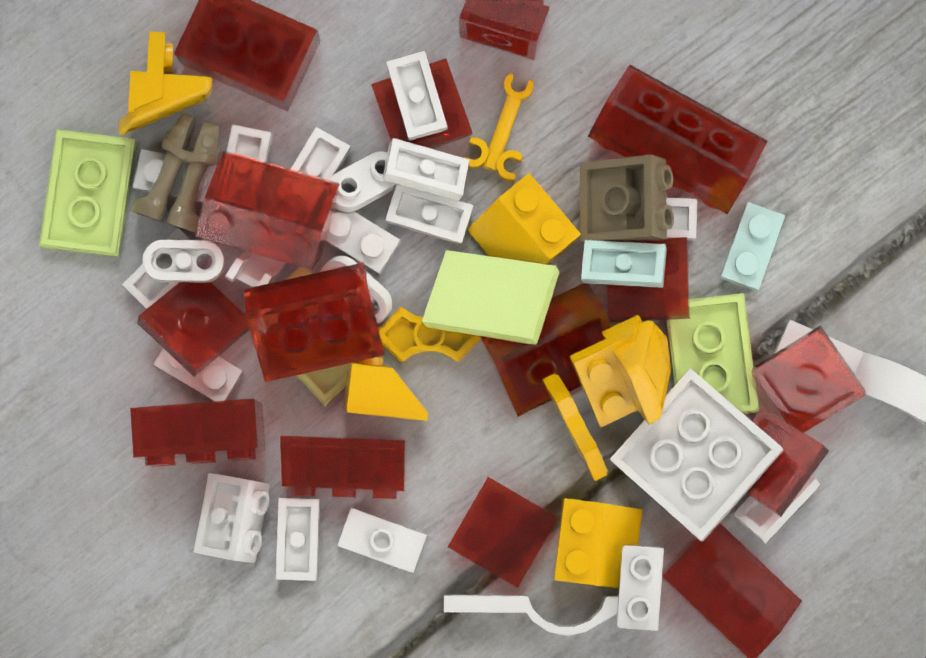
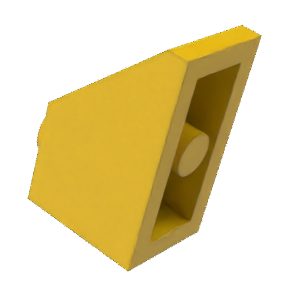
(379, 391)

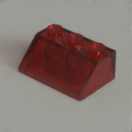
(267, 210)
(571, 324)
(343, 466)
(731, 591)

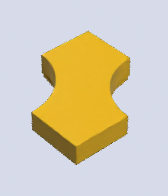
(407, 336)
(576, 427)

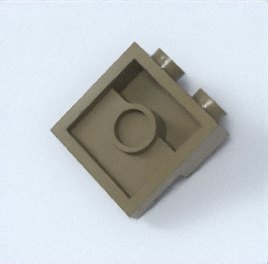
(625, 199)

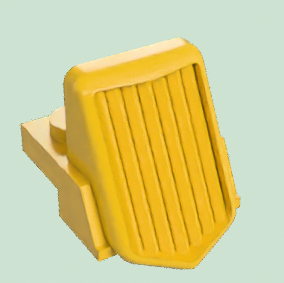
(160, 94)
(625, 371)

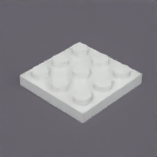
(697, 455)

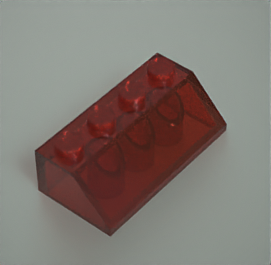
(703, 148)

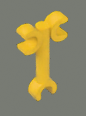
(494, 156)

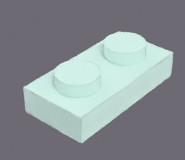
(752, 246)
(624, 263)

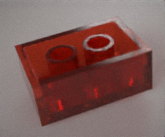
(249, 48)
(313, 322)
(198, 432)

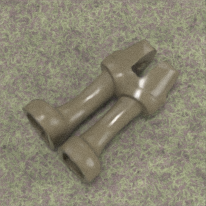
(178, 152)

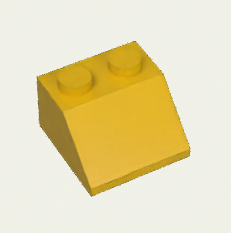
(524, 226)
(593, 541)

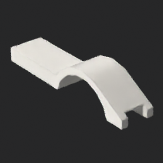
(320, 158)
(879, 376)
(521, 604)

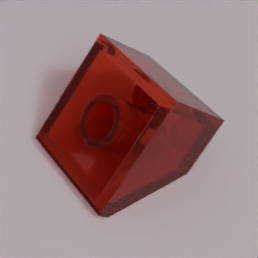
(505, 24)

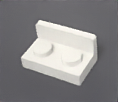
(232, 518)
(640, 587)

